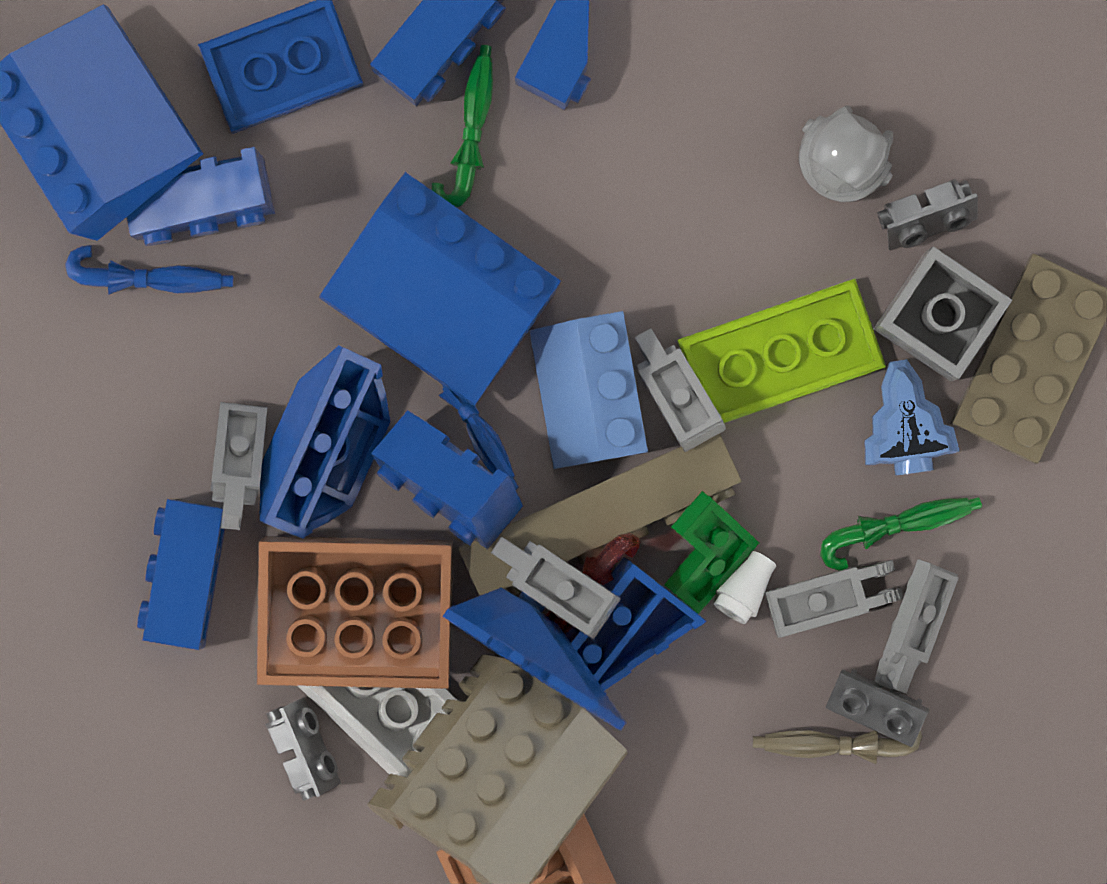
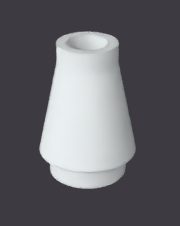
(745, 588)

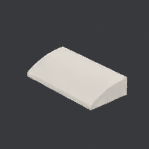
(381, 718)

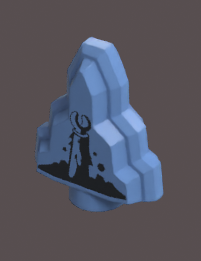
(907, 426)

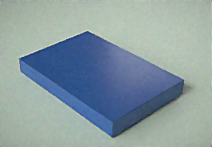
(280, 64)

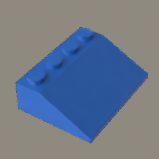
(92, 122)
(439, 289)

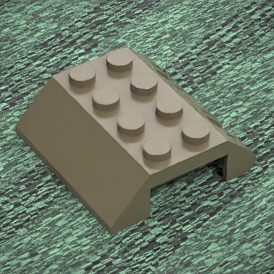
(501, 774)

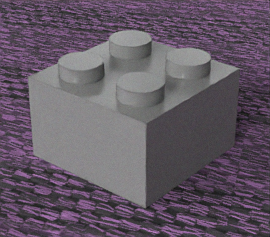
(942, 314)

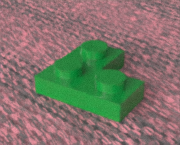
(718, 552)

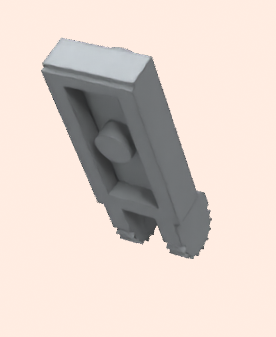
(827, 599)

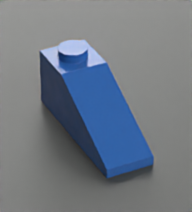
(559, 55)

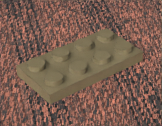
(1033, 359)

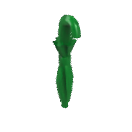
(476, 107)
(918, 518)

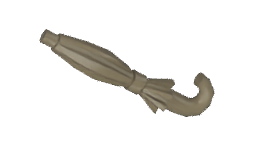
(817, 744)

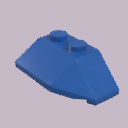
(324, 443)

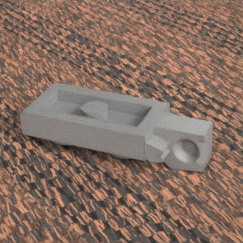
(677, 392)
(238, 459)
(557, 585)
(916, 625)

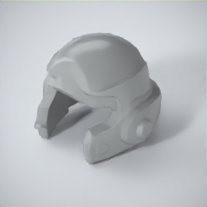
(845, 156)

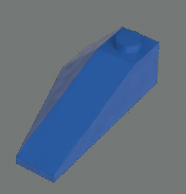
(536, 644)

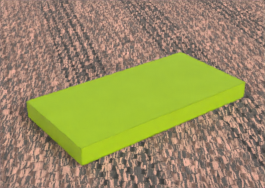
(784, 351)

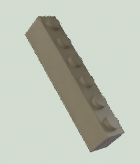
(612, 508)

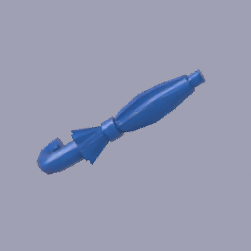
(117, 277)
(482, 436)

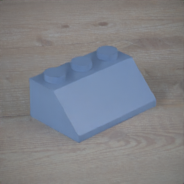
(588, 390)

